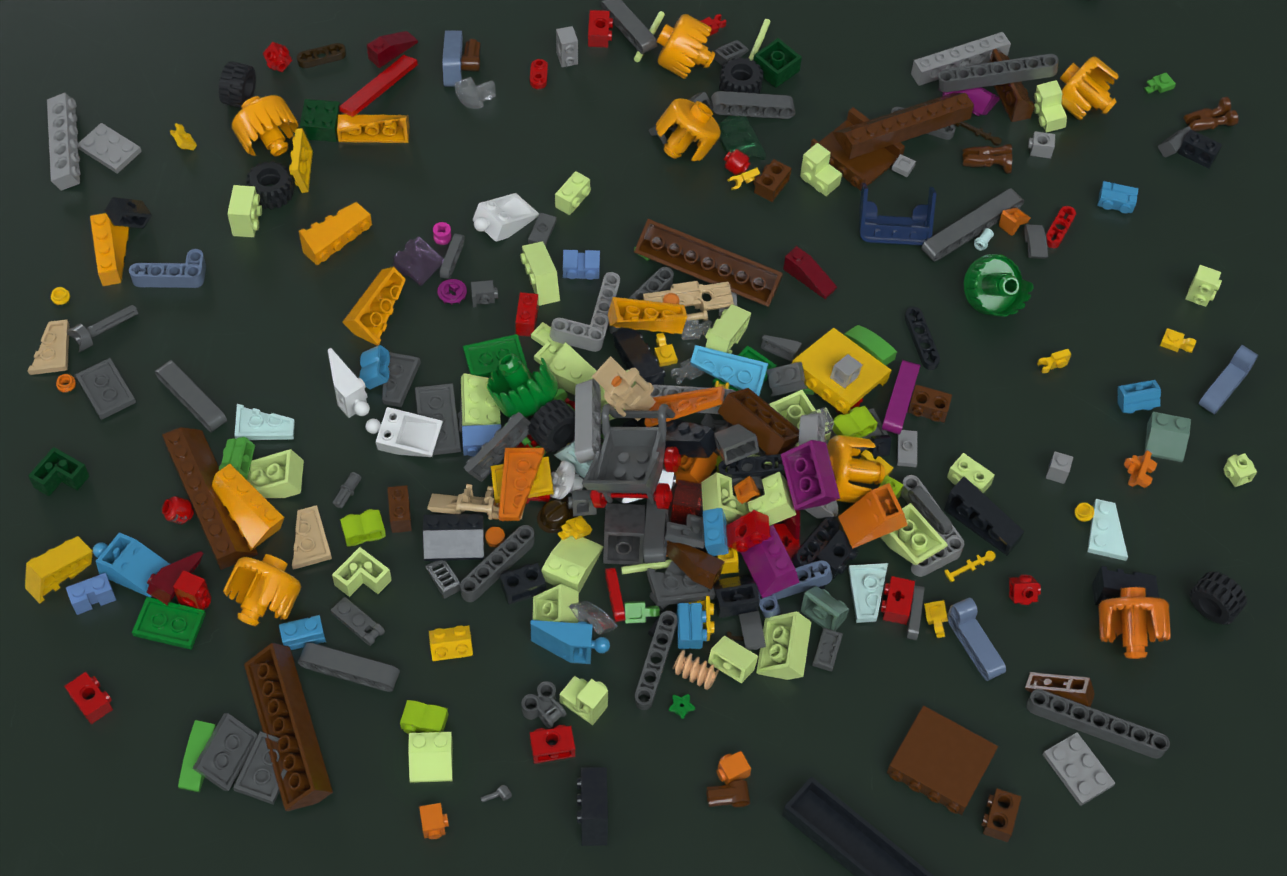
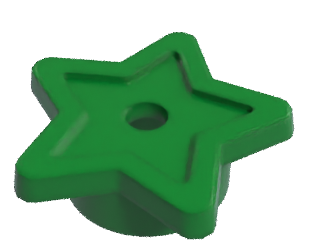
(681, 711)

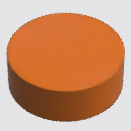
(494, 536)

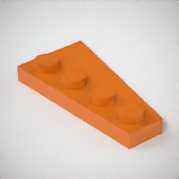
(687, 403)

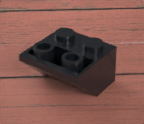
(736, 596)

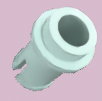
(982, 242)

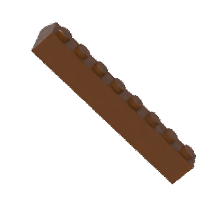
(904, 124)
(708, 262)
(197, 470)
(286, 716)

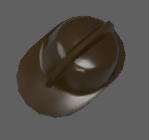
(554, 515)

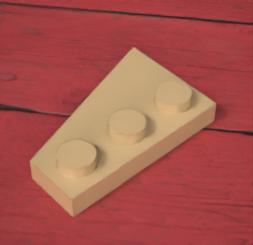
(53, 350)
(310, 539)

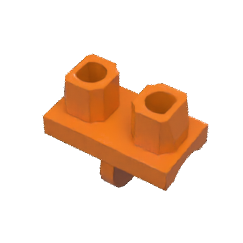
(1137, 468)

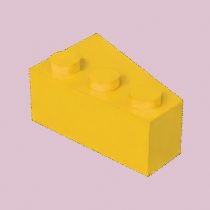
(55, 566)

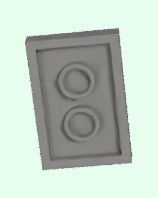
(109, 148)
(1078, 769)

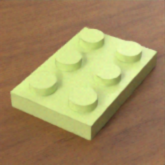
(477, 403)

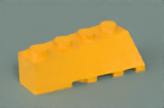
(373, 128)
(335, 232)
(109, 248)
(373, 309)
(647, 315)
(247, 507)

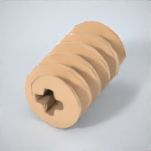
(695, 670)

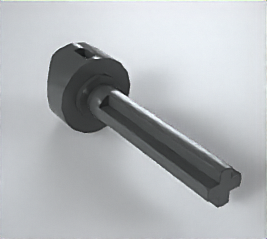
(84, 336)

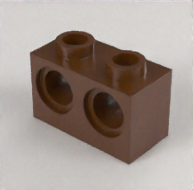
(772, 180)
(930, 401)
(399, 509)
(1005, 816)

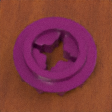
(456, 286)

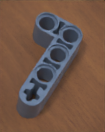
(452, 57)
(171, 274)
(1228, 379)
(806, 570)
(974, 640)

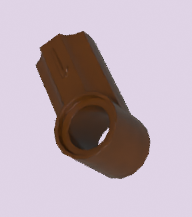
(471, 58)
(733, 794)

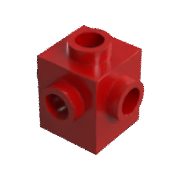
(277, 57)
(1024, 589)

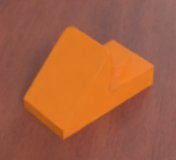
(1012, 219)

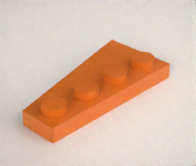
(517, 480)

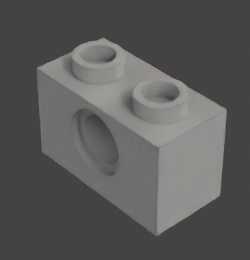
(567, 46)

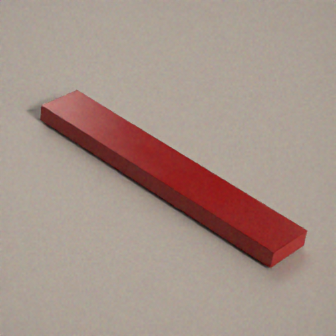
(378, 85)

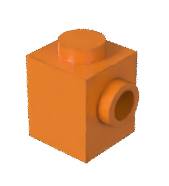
(733, 768)
(433, 821)

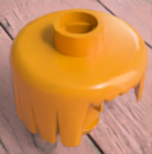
(684, 46)
(1088, 87)
(262, 118)
(693, 123)
(846, 468)
(260, 583)

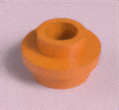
(63, 379)

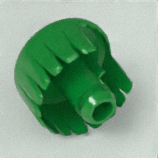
(996, 286)
(519, 389)

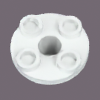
(565, 480)

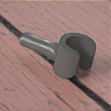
(503, 791)

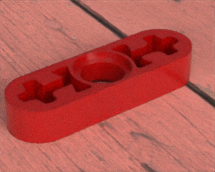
(1060, 220)
(615, 594)

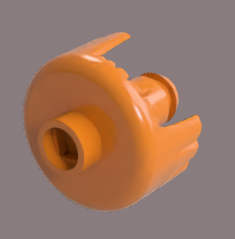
(1134, 617)

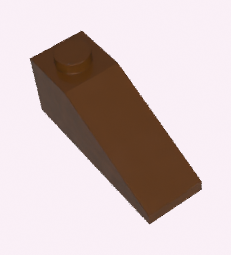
(695, 563)
(1069, 687)

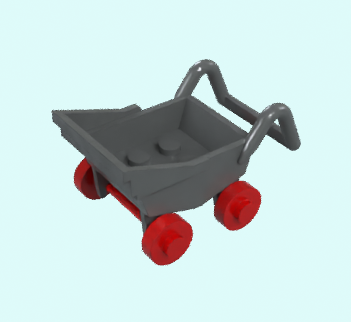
(632, 460)

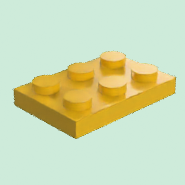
(301, 160)
(541, 486)

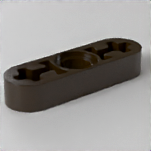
(308, 54)

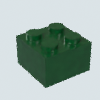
(778, 62)
(320, 119)

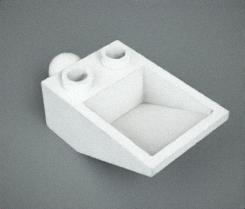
(503, 216)
(348, 388)
(408, 433)

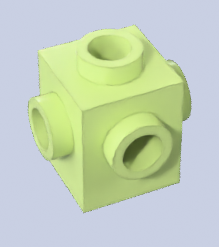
(1239, 469)

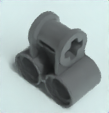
(546, 707)

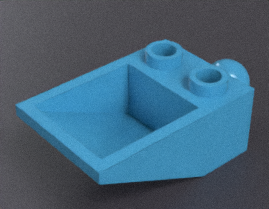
(128, 562)
(568, 640)

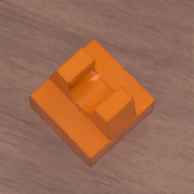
(746, 490)

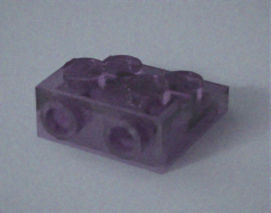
(418, 260)

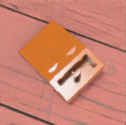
(873, 516)

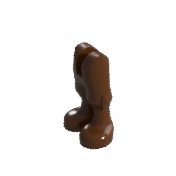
(1204, 120)
(984, 157)

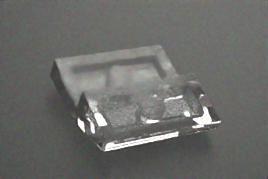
(589, 612)

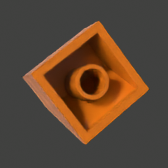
(695, 469)

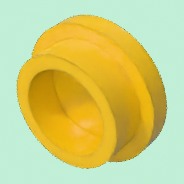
(60, 296)
(1084, 512)

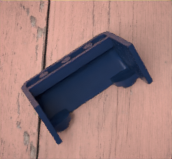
(894, 229)

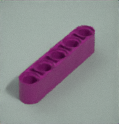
(901, 397)

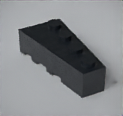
(638, 355)
(690, 438)
(982, 516)

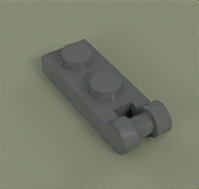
(357, 621)

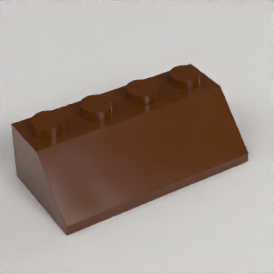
(1013, 95)
(772, 430)

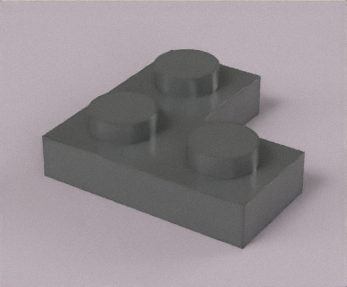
(690, 534)

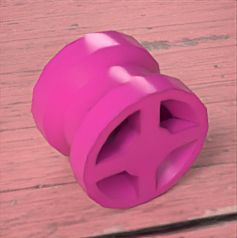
(440, 237)

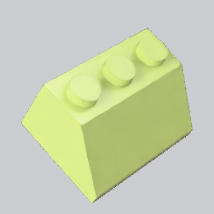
(785, 647)

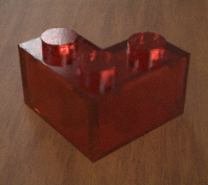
(686, 501)

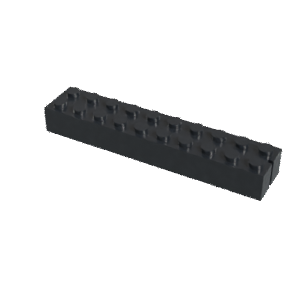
(847, 834)

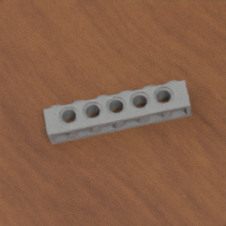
(972, 53)
(63, 141)

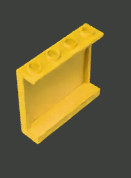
(819, 362)

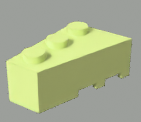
(541, 272)
(728, 329)
(570, 369)

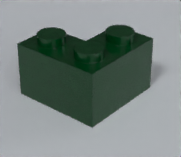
(58, 468)

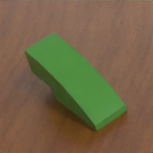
(872, 344)
(198, 739)

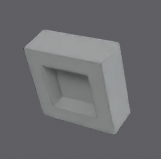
(903, 165)

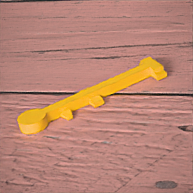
(989, 556)

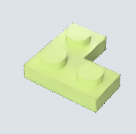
(550, 347)

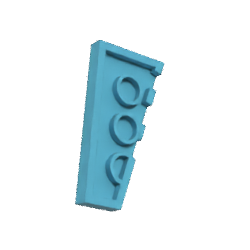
(730, 368)

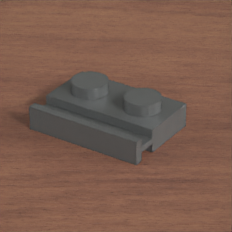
(786, 379)

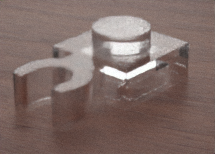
(693, 329)
(686, 370)

